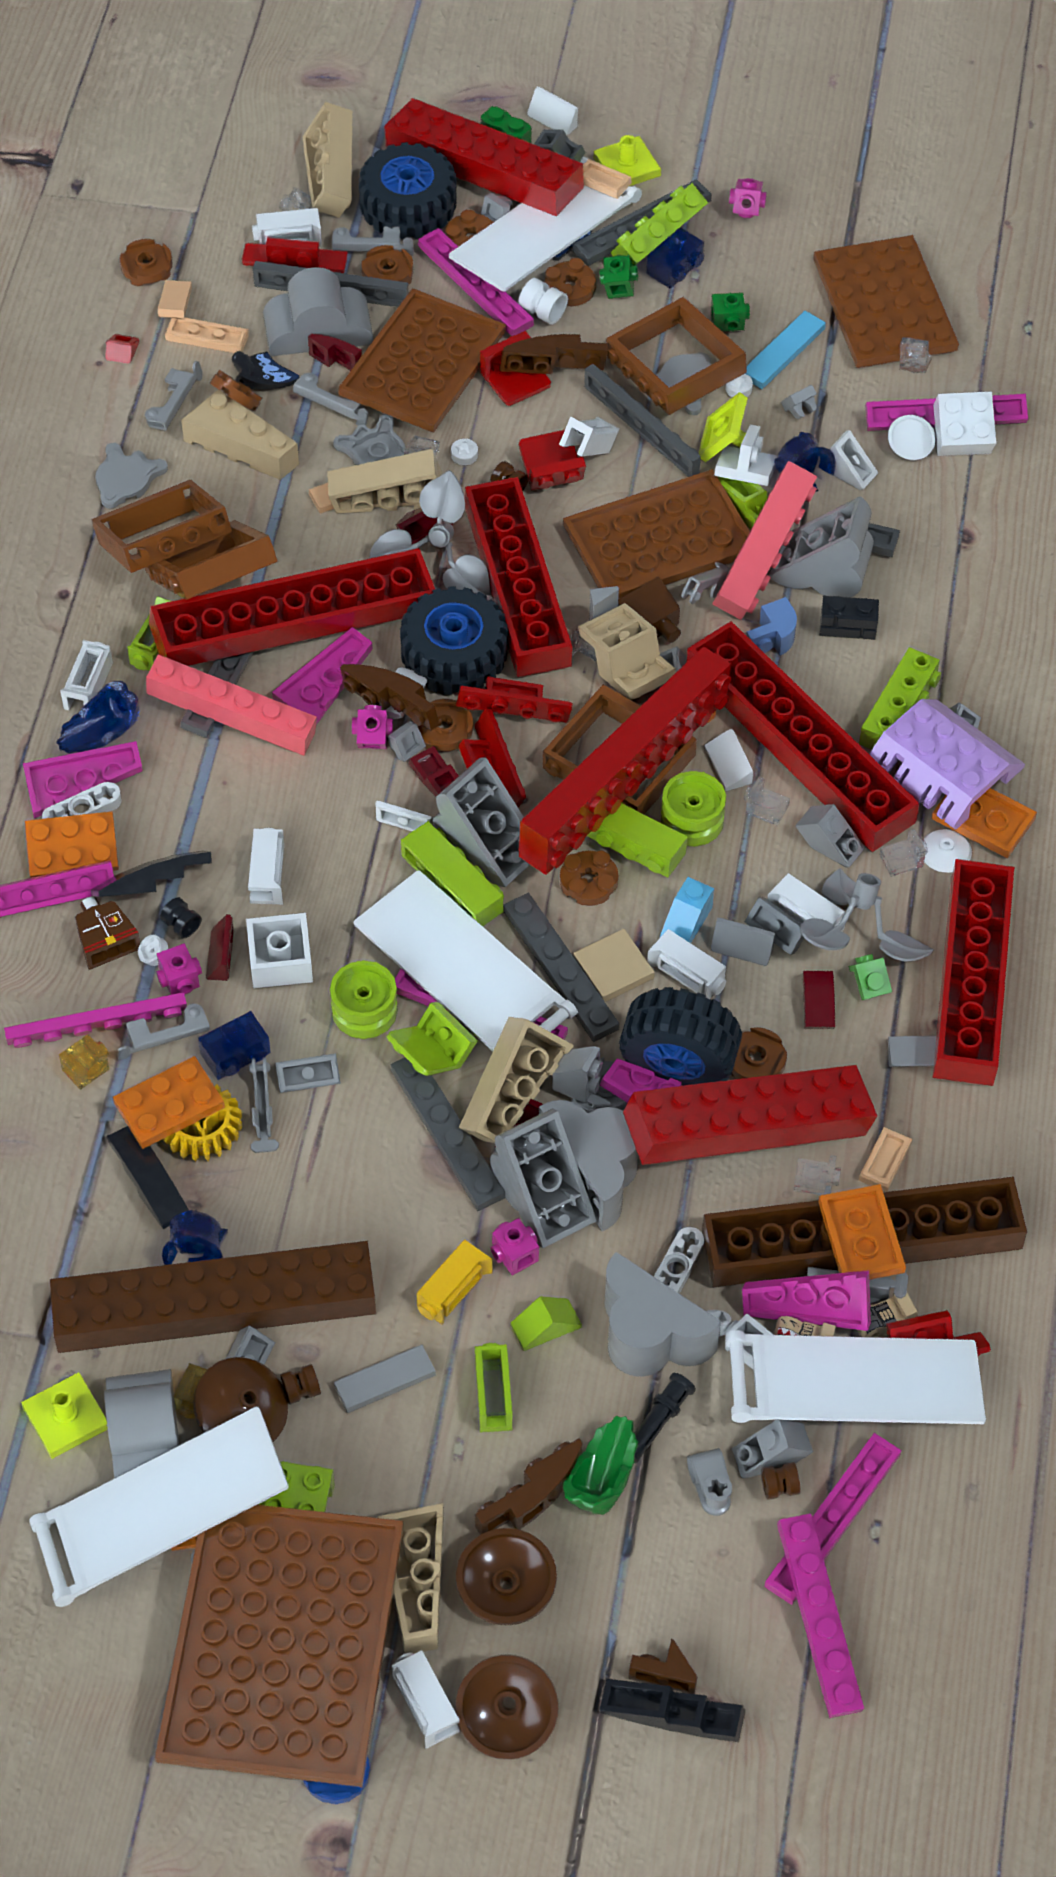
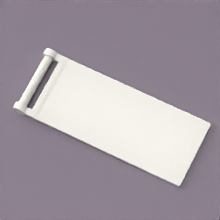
(531, 237)
(458, 960)
(857, 1379)
(161, 1504)

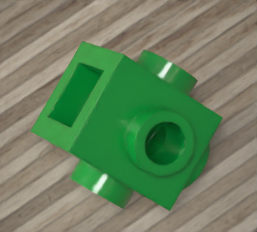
(619, 276)
(729, 311)

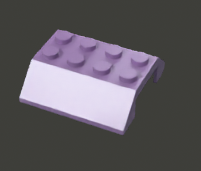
(944, 757)

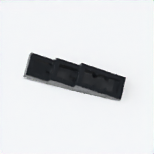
(144, 876)
(148, 1176)
(671, 1710)

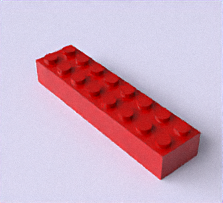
(490, 156)
(518, 576)
(974, 973)
(749, 1114)

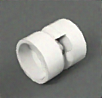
(545, 301)

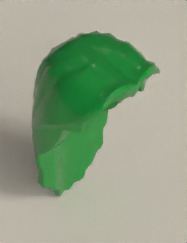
(603, 1467)

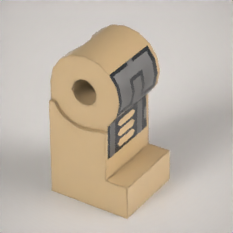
(888, 1311)

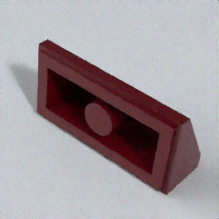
(220, 950)

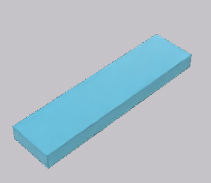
(784, 349)

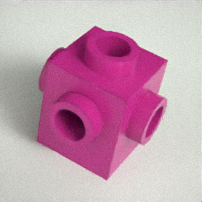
(747, 189)
(376, 737)
(178, 970)
(515, 1246)

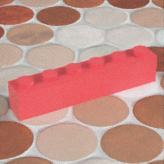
(765, 540)
(231, 705)

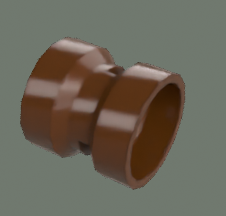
(505, 471)
(307, 1380)
(780, 1480)

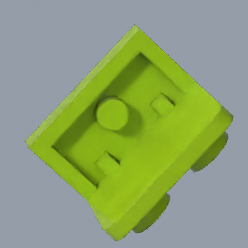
(435, 1043)
(307, 1488)

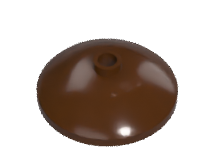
(222, 1392)
(506, 1557)
(504, 1730)

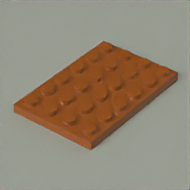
(884, 295)
(421, 360)
(659, 534)

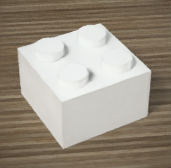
(964, 423)
(279, 950)

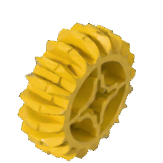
(200, 1141)

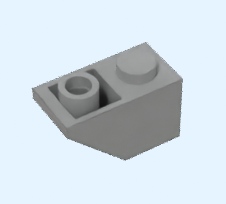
(830, 834)
(578, 1073)
(772, 1446)

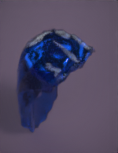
(101, 719)

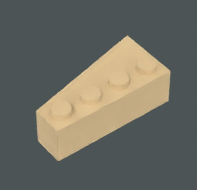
(329, 159)
(241, 435)
(383, 482)
(512, 1077)
(419, 1577)

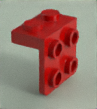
(510, 386)
(549, 462)

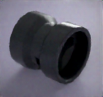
(180, 917)

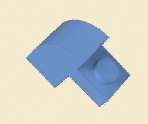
(777, 627)

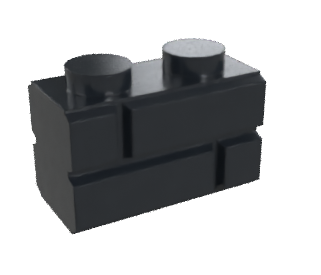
(849, 617)

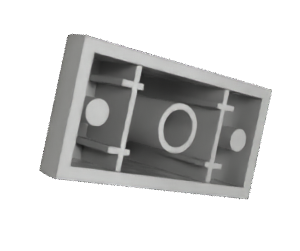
(316, 306)
(829, 552)
(482, 822)
(602, 1153)
(542, 1178)
(653, 1322)
(140, 1418)

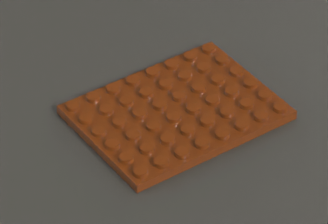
(282, 1645)

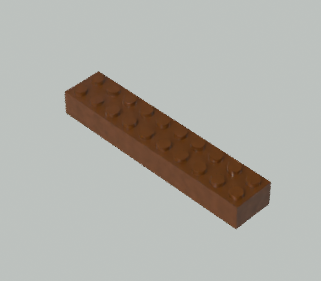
(926, 1220)
(212, 1296)

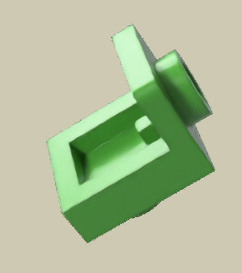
(871, 976)

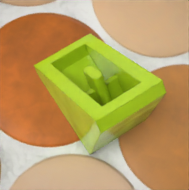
(545, 1321)

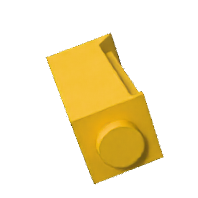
(452, 1281)

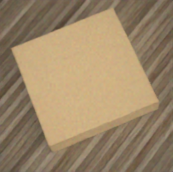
(614, 965)

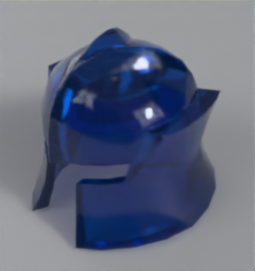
(805, 452)
(194, 1234)

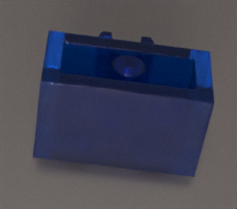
(675, 257)
(234, 1045)

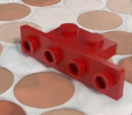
(295, 253)
(514, 698)
(493, 747)
(933, 1326)

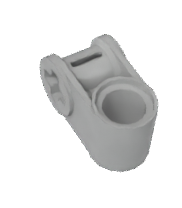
(711, 1478)

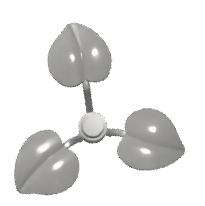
(444, 500)
(862, 894)

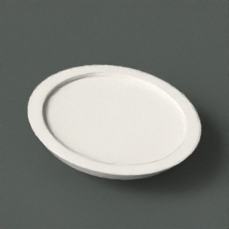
(911, 437)
(944, 848)

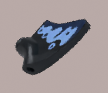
(262, 371)

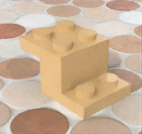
(627, 651)

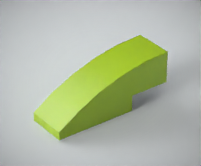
(746, 497)

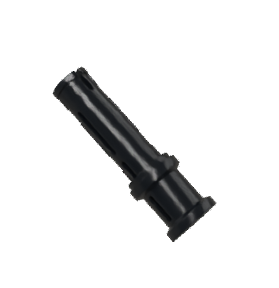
(665, 1406)

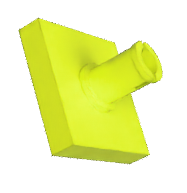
(630, 158)
(723, 427)
(65, 1415)

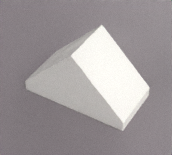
(852, 462)

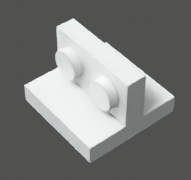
(747, 462)

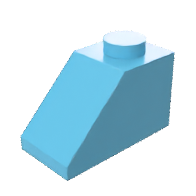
(689, 909)

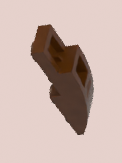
(550, 351)
(389, 689)
(541, 1488)

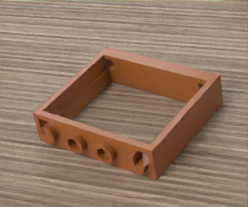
(729, 367)
(154, 510)
(214, 562)
(620, 709)

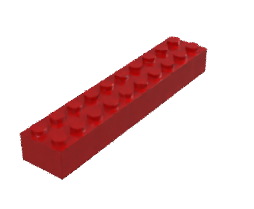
(289, 608)
(810, 741)
(624, 761)

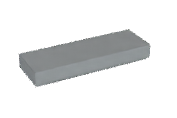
(384, 1378)

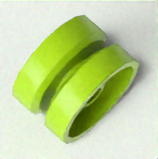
(694, 806)
(363, 999)

